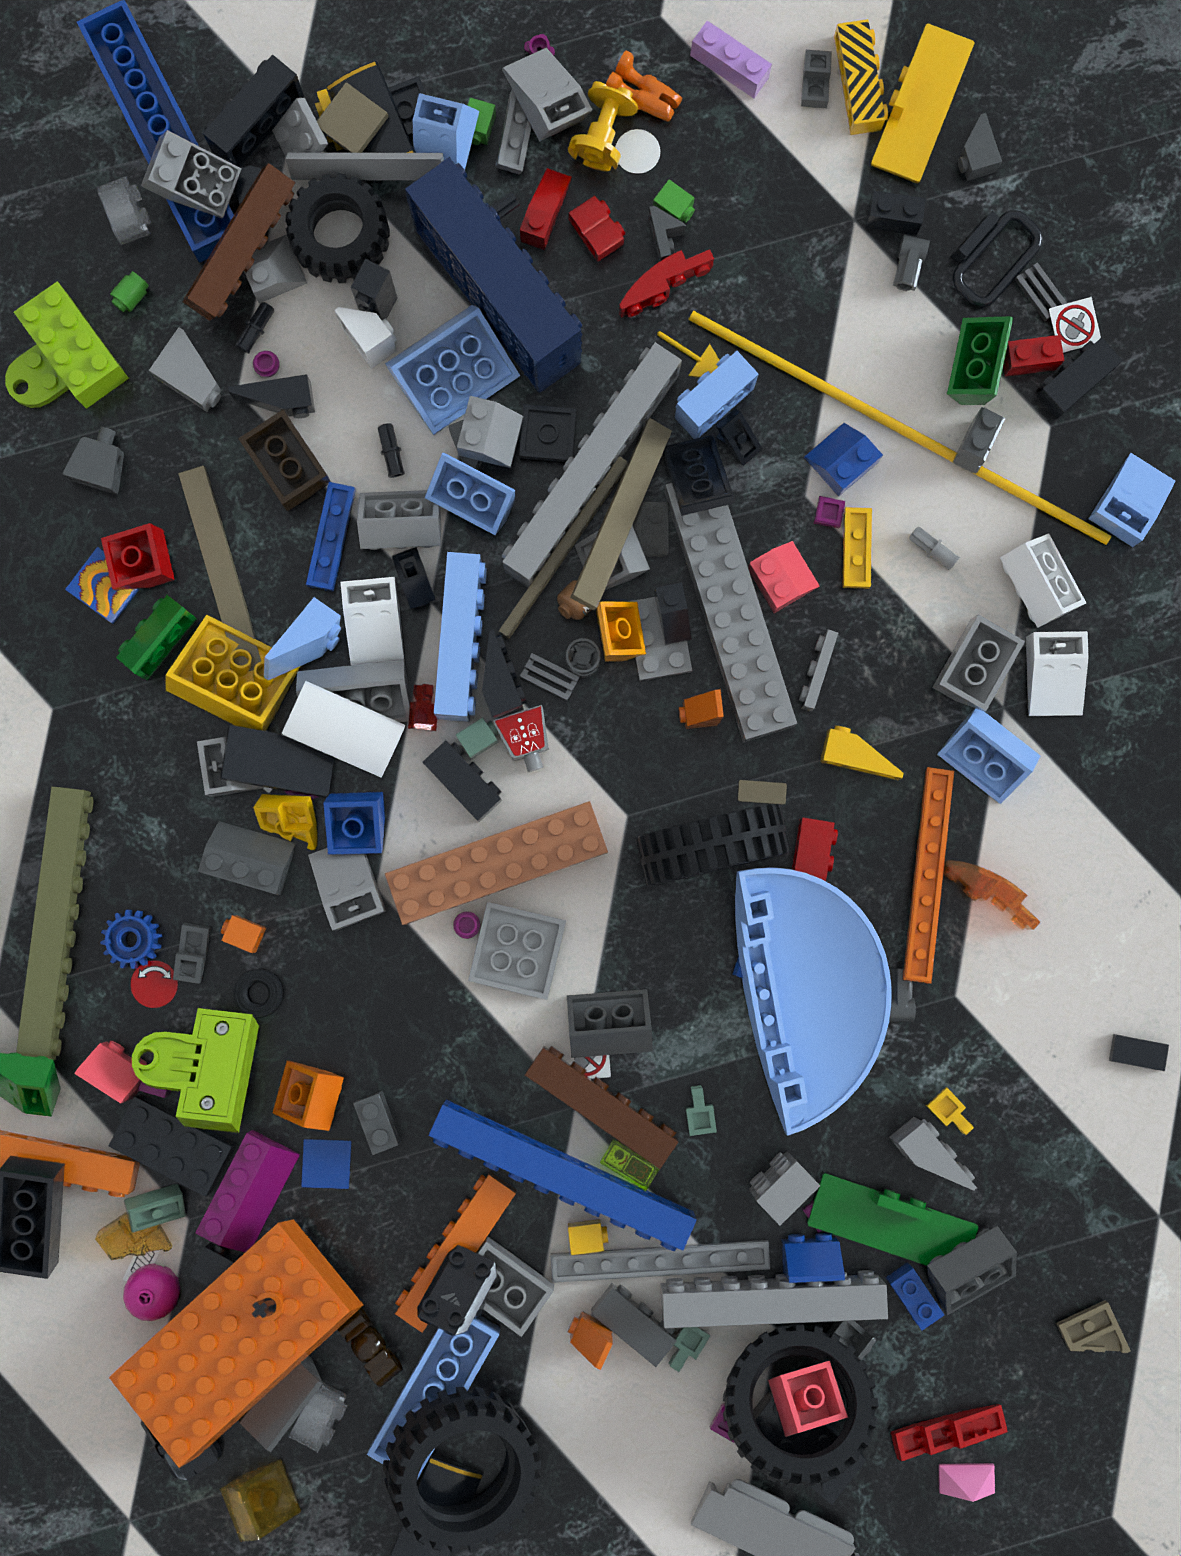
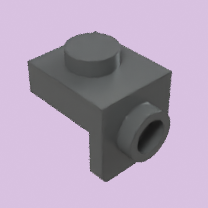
(855, 1335)

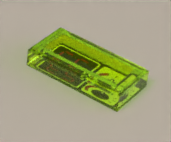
(629, 1164)

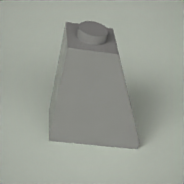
(185, 372)

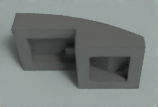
(816, 78)
(192, 953)

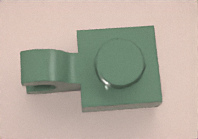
(700, 1115)
(689, 1343)

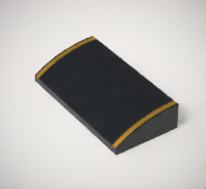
(371, 83)
(442, 1484)

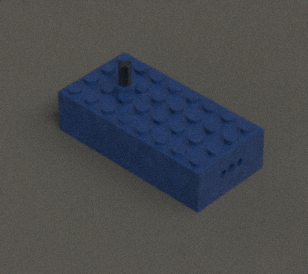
(495, 272)

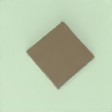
(352, 119)

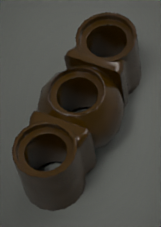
(370, 1348)

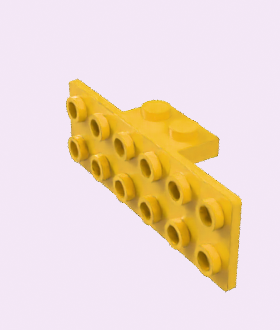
(922, 103)

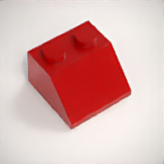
(137, 558)

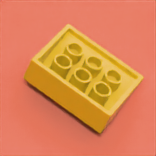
(212, 681)

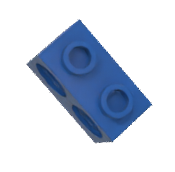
(914, 1296)

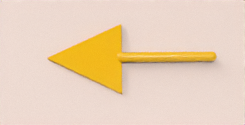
(705, 363)

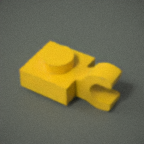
(948, 1109)

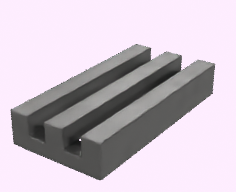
(1048, 285)
(529, 667)

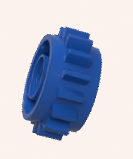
(116, 939)

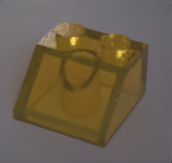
(260, 1501)

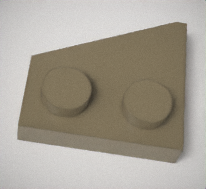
(1093, 1330)

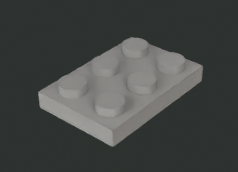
(659, 659)

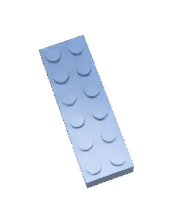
(458, 637)
(443, 1366)

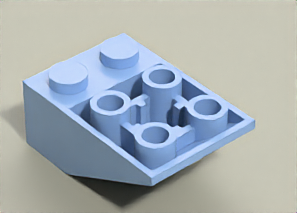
(444, 128)
(1132, 500)

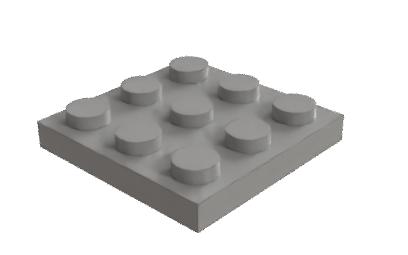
(517, 950)

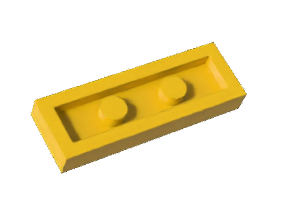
(857, 547)

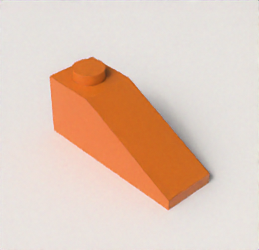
(702, 710)
(591, 1338)

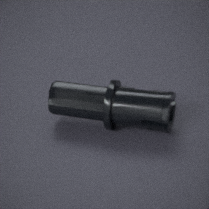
(254, 327)
(390, 450)

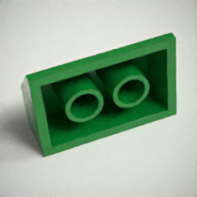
(979, 359)
(155, 637)

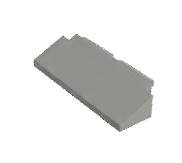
(764, 1525)

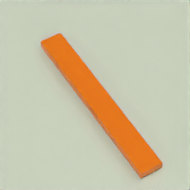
(928, 876)

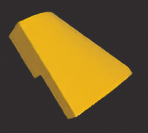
(288, 817)

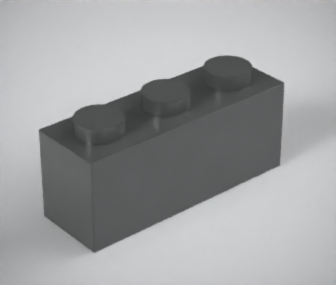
(634, 1324)

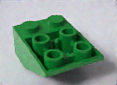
(29, 1083)

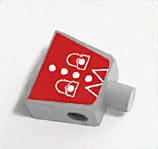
(524, 736)

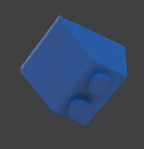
(843, 458)
(354, 822)
(812, 1258)

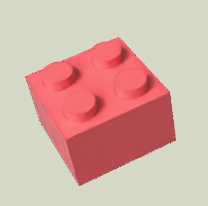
(807, 1398)

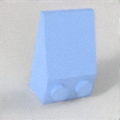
(304, 640)

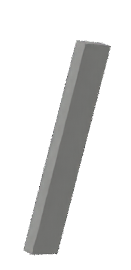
(362, 165)

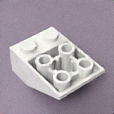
(372, 620)
(1056, 673)

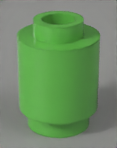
(129, 292)

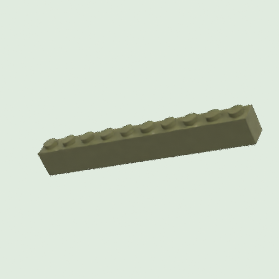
(54, 923)

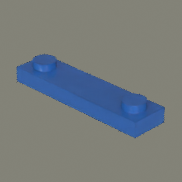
(331, 536)

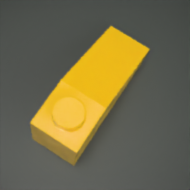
(853, 753)

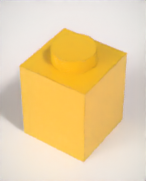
(587, 1236)

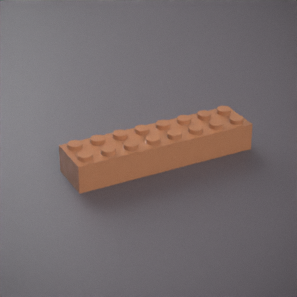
(496, 863)

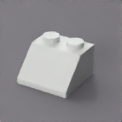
(368, 333)

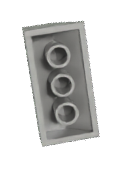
(371, 685)

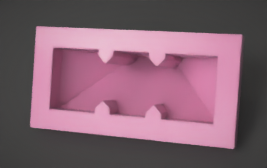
(967, 1480)

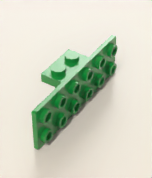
(886, 1220)

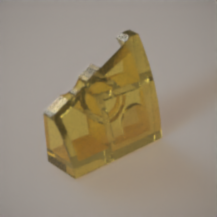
(119, 1241)

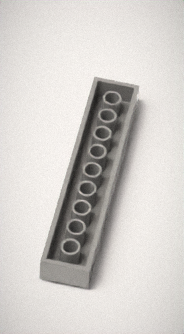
(597, 454)
(733, 620)

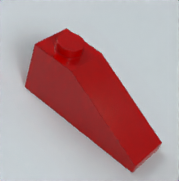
(544, 209)

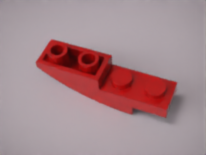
(654, 284)

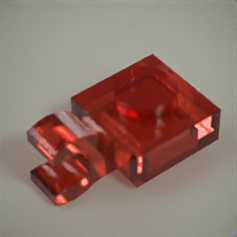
(422, 712)

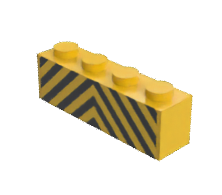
(859, 77)

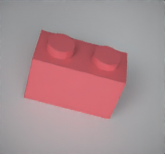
(782, 576)
(111, 1071)

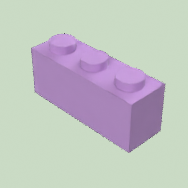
(730, 59)

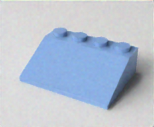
(450, 366)

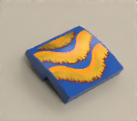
(94, 588)

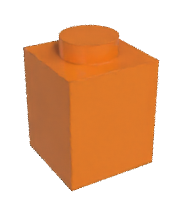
(242, 933)

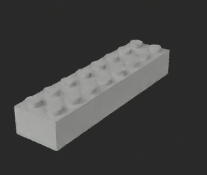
(771, 1300)

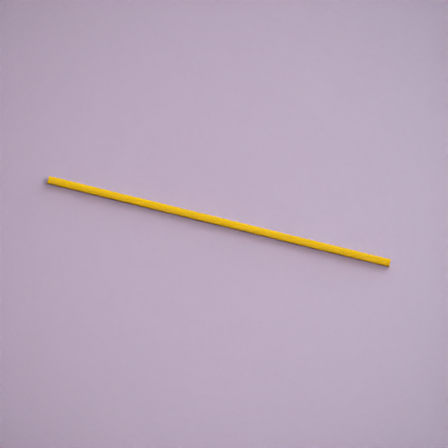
(896, 425)

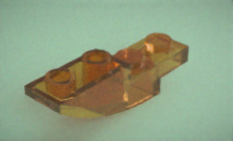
(983, 883)

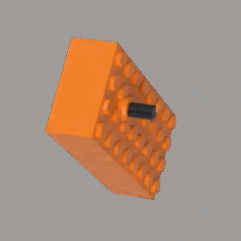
(235, 1341)

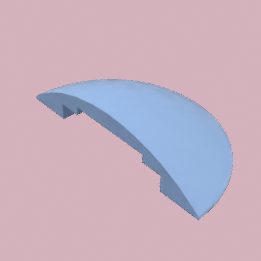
(810, 989)

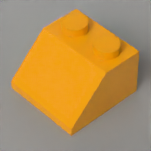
(620, 630)

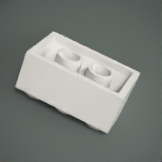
(1042, 580)

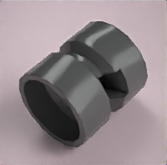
(583, 657)

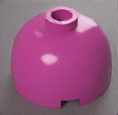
(161, 1287)

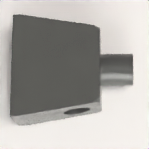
(96, 462)

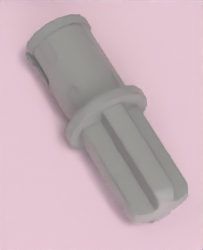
(933, 548)

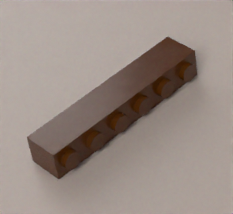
(239, 242)
(602, 1107)

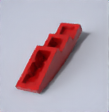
(949, 1431)

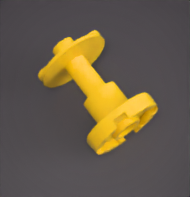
(596, 145)

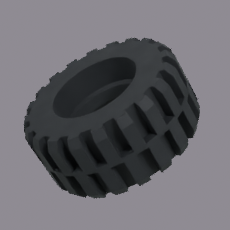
(329, 196)

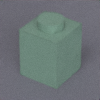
(478, 737)

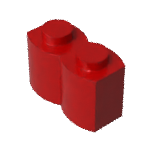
(596, 228)

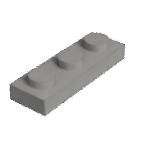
(513, 138)
(817, 670)

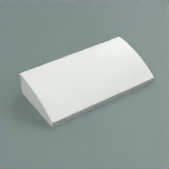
(343, 729)

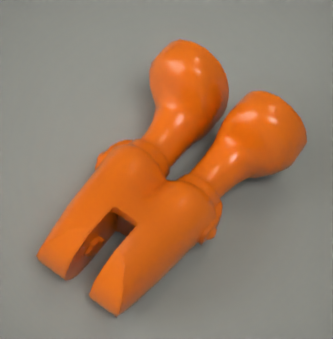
(652, 95)

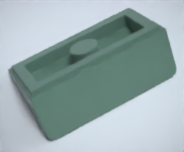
(155, 1207)

